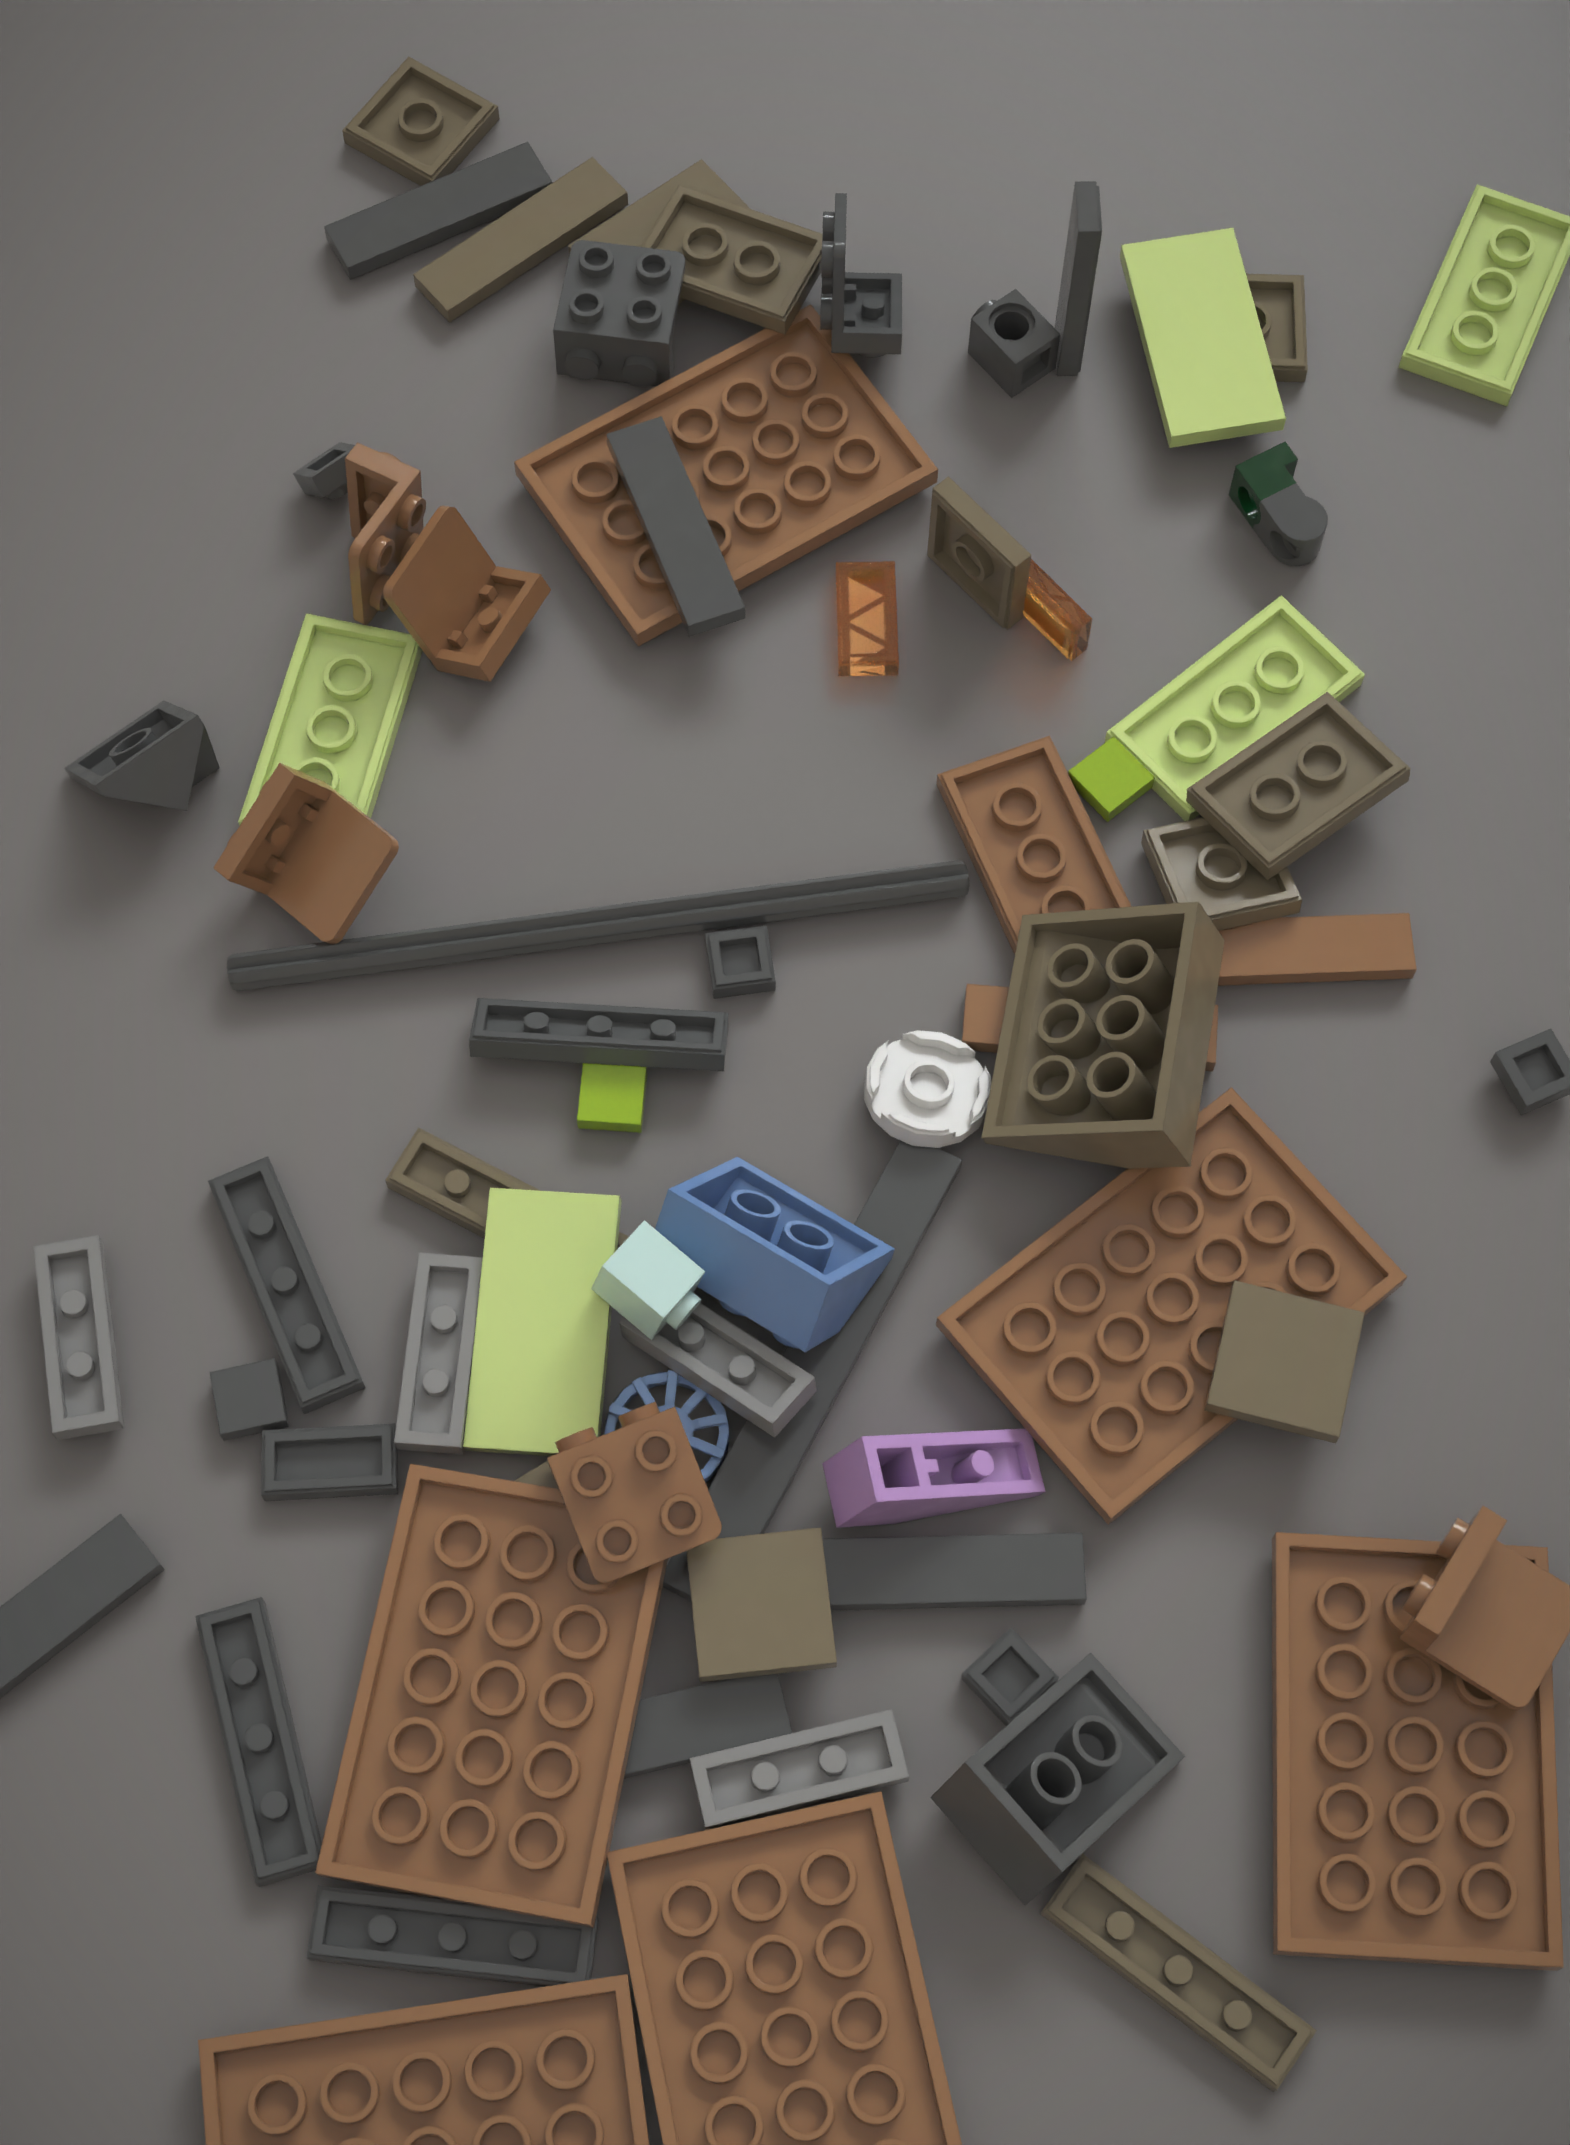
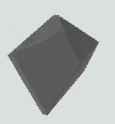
(150, 759)

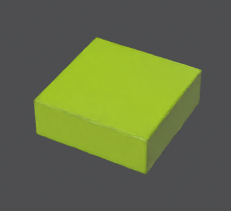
(1111, 779)
(612, 1097)

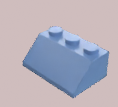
(772, 1252)

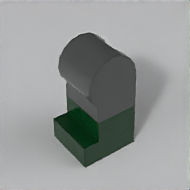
(1277, 507)

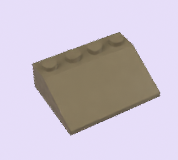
(1107, 1035)

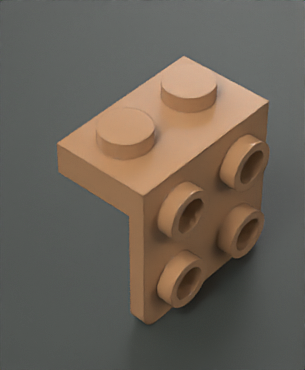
(384, 520)
(459, 601)
(309, 852)
(634, 1492)
(1489, 1613)

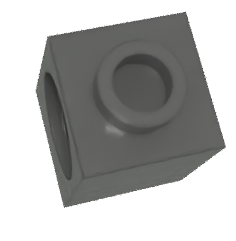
(1017, 361)

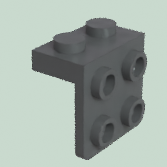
(857, 307)
(618, 313)

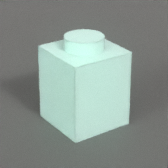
(650, 1281)

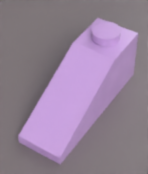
(930, 1475)

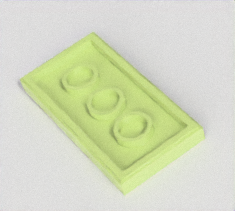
(1490, 295)
(1202, 338)
(1233, 699)
(339, 708)
(539, 1321)

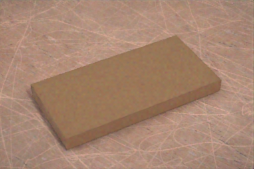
(1029, 835)

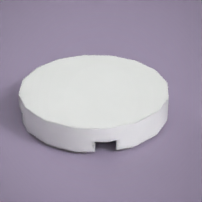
(927, 1089)

